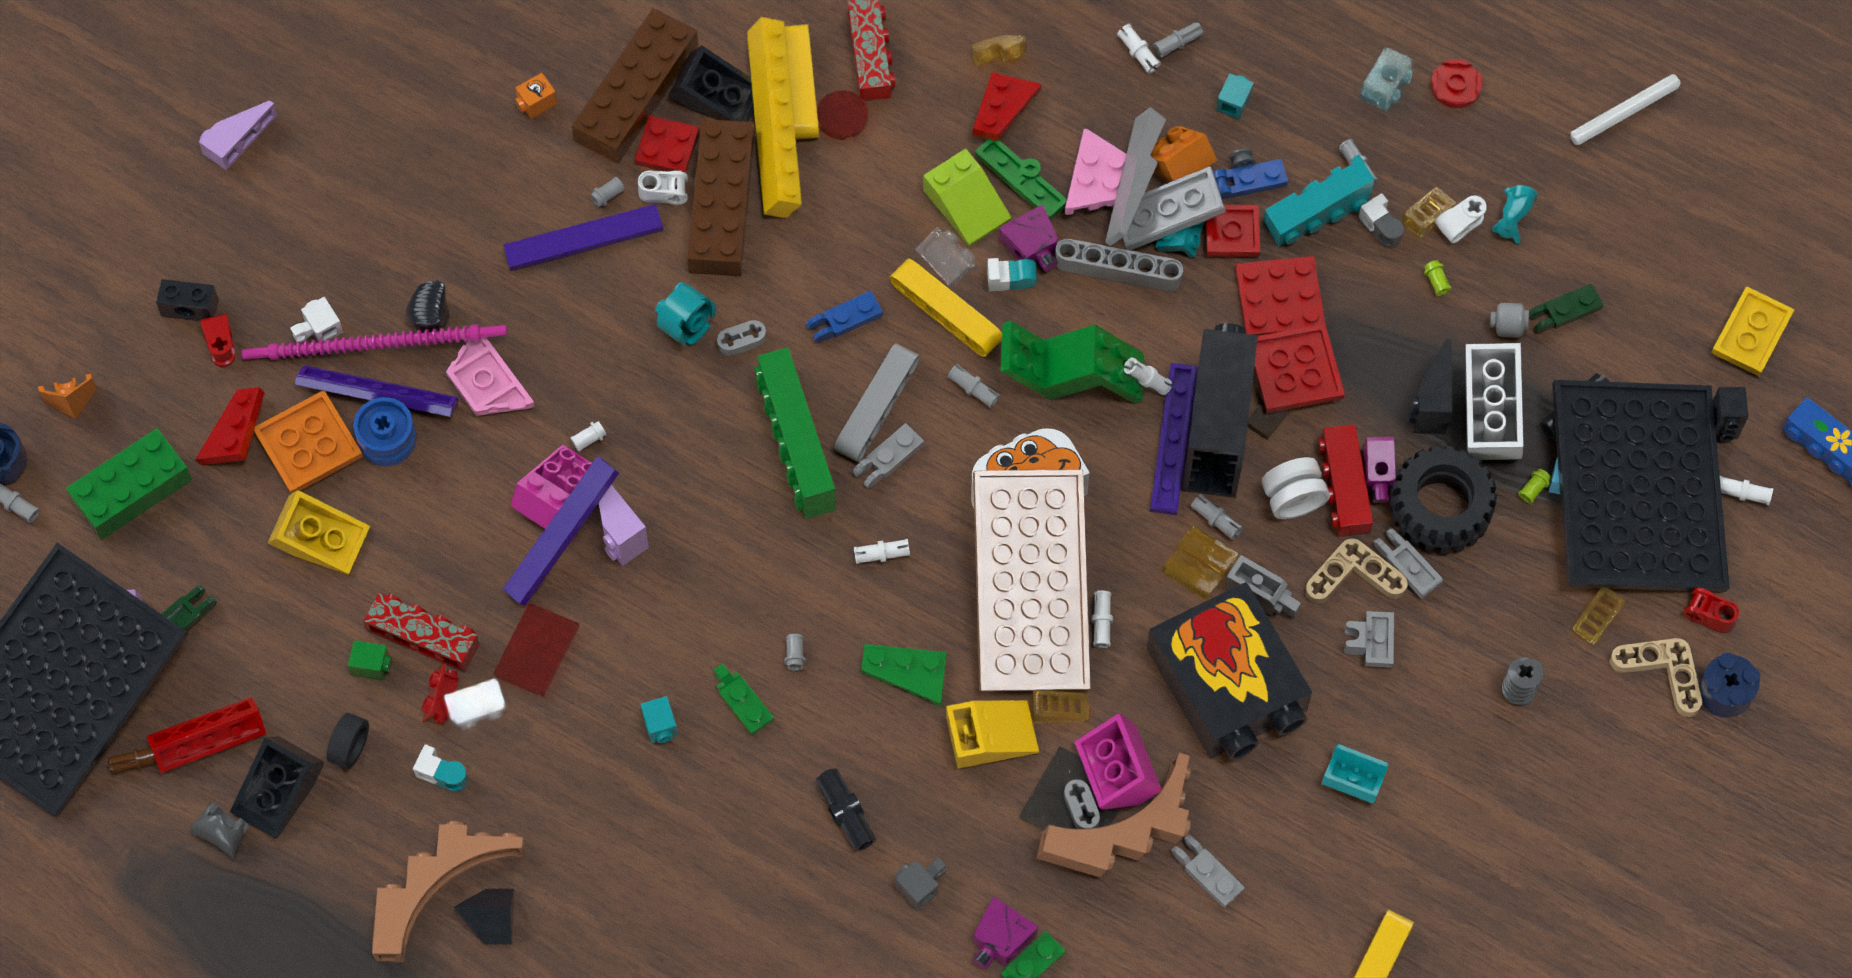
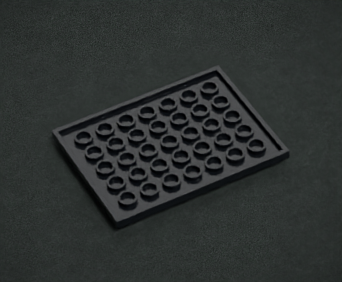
(1640, 486)
(72, 674)

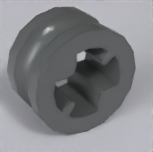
(1242, 157)

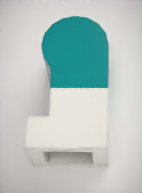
(1011, 274)
(440, 772)

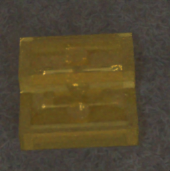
(1200, 562)

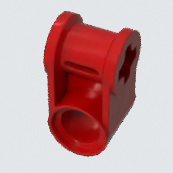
(218, 337)
(1710, 609)

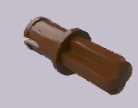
(131, 760)

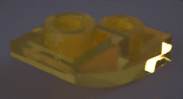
(1006, 47)

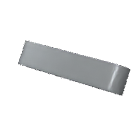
(1128, 274)
(876, 402)

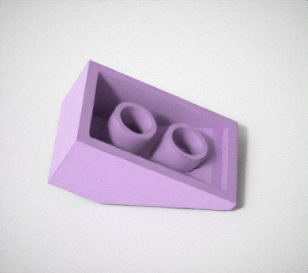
(623, 530)

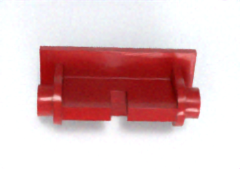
(441, 684)

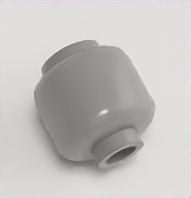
(1510, 320)

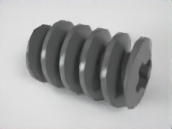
(1522, 681)

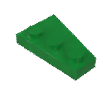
(907, 668)

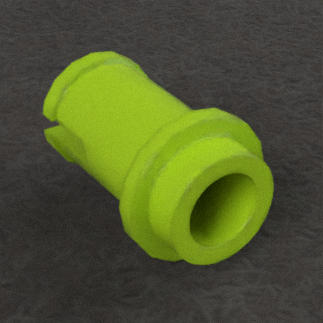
(1435, 272)
(1535, 485)

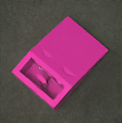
(549, 485)

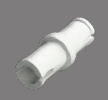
(1138, 48)
(1147, 376)
(1745, 490)
(881, 551)
(1102, 619)

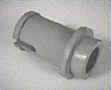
(606, 192)
(794, 652)

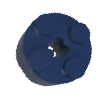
(12, 455)
(1737, 673)

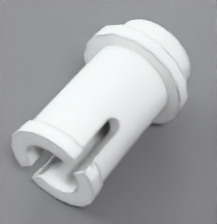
(588, 436)

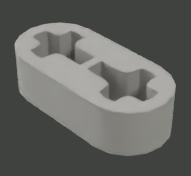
(741, 338)
(1088, 803)

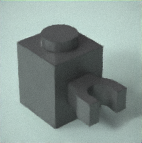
(919, 884)

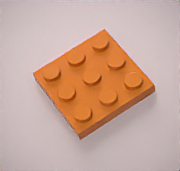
(308, 442)

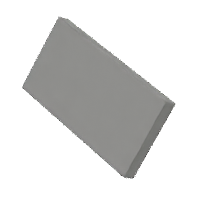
(1175, 208)

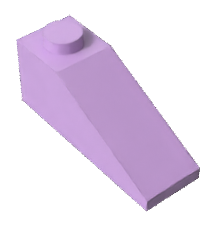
(235, 134)

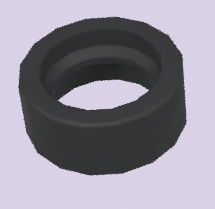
(347, 740)

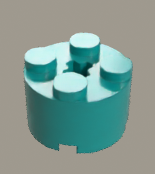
(685, 314)

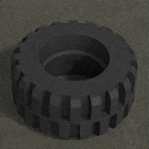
(1452, 469)

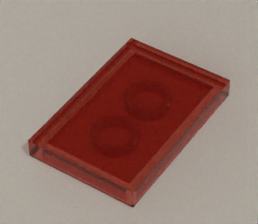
(536, 649)

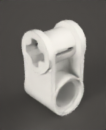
(664, 187)
(1462, 218)

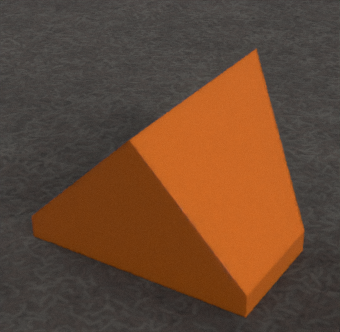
(69, 397)

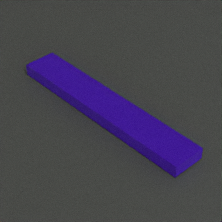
(583, 237)
(373, 389)
(1173, 439)
(561, 530)

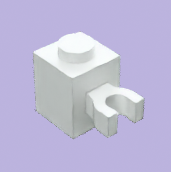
(319, 321)

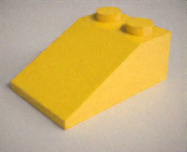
(318, 533)

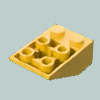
(990, 731)

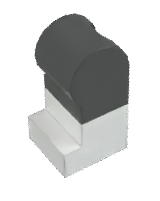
(1381, 223)

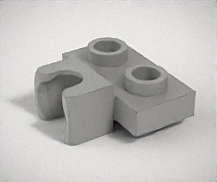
(1373, 638)

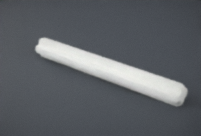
(1625, 109)

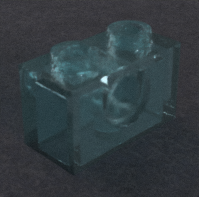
(1392, 66)

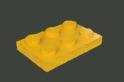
(1752, 331)

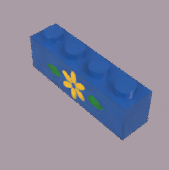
(1822, 437)

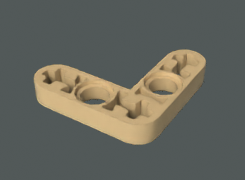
(1348, 565)
(1666, 660)

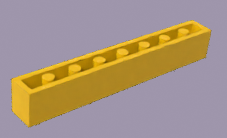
(774, 118)

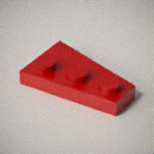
(1002, 103)
(234, 429)

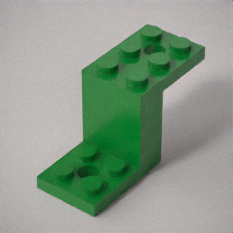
(1069, 362)

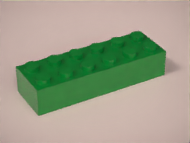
(795, 433)

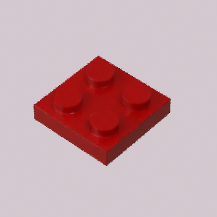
(666, 145)
(1234, 232)

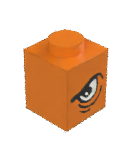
(535, 96)

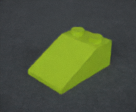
(965, 197)

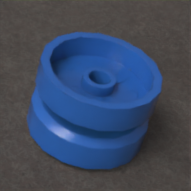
(385, 431)

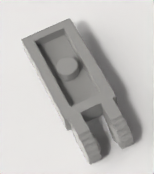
(889, 455)
(1410, 563)
(1209, 873)

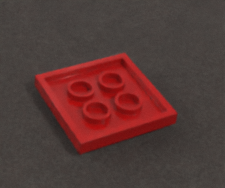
(1279, 295)
(1297, 369)

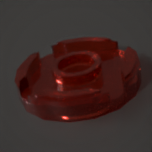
(842, 114)

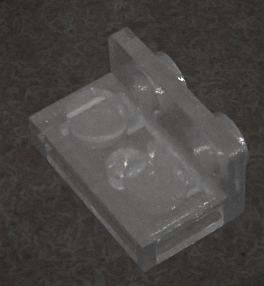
(946, 256)
(475, 704)

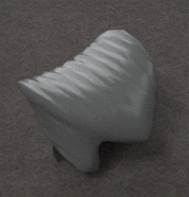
(219, 829)

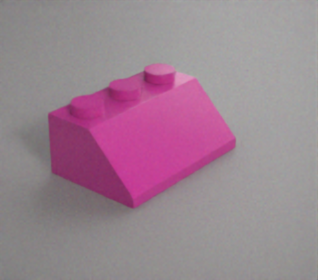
(1118, 764)

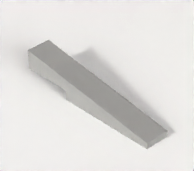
(1136, 173)

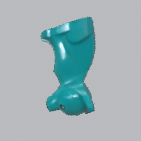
(1518, 204)

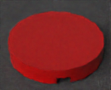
(1456, 83)

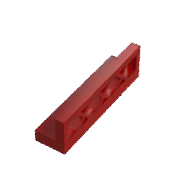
(206, 734)

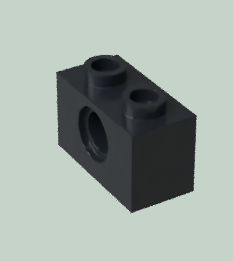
(187, 300)
(1730, 412)

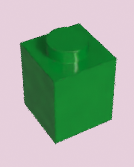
(369, 660)

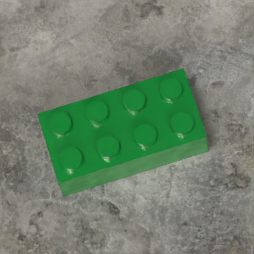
(129, 484)

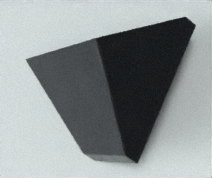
(490, 915)

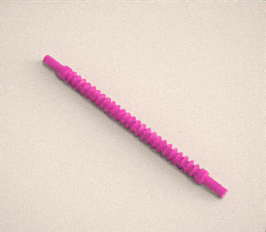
(474, 333)

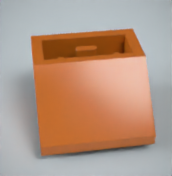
(1181, 154)

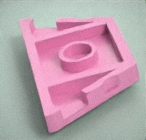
(1095, 174)
(486, 380)

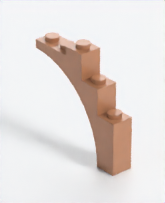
(1093, 849)
(426, 874)

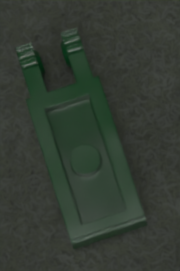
(1567, 308)
(184, 613)

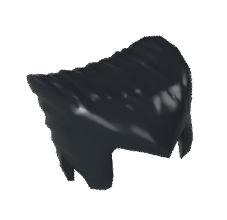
(428, 307)

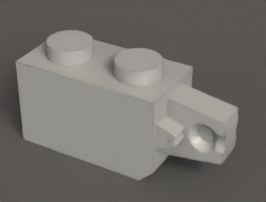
(1267, 587)

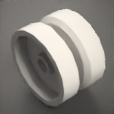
(1295, 488)

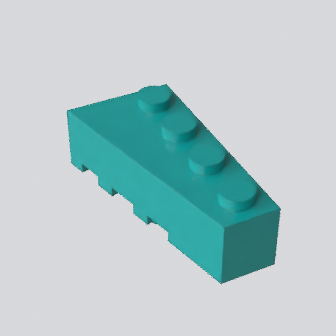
(1320, 203)

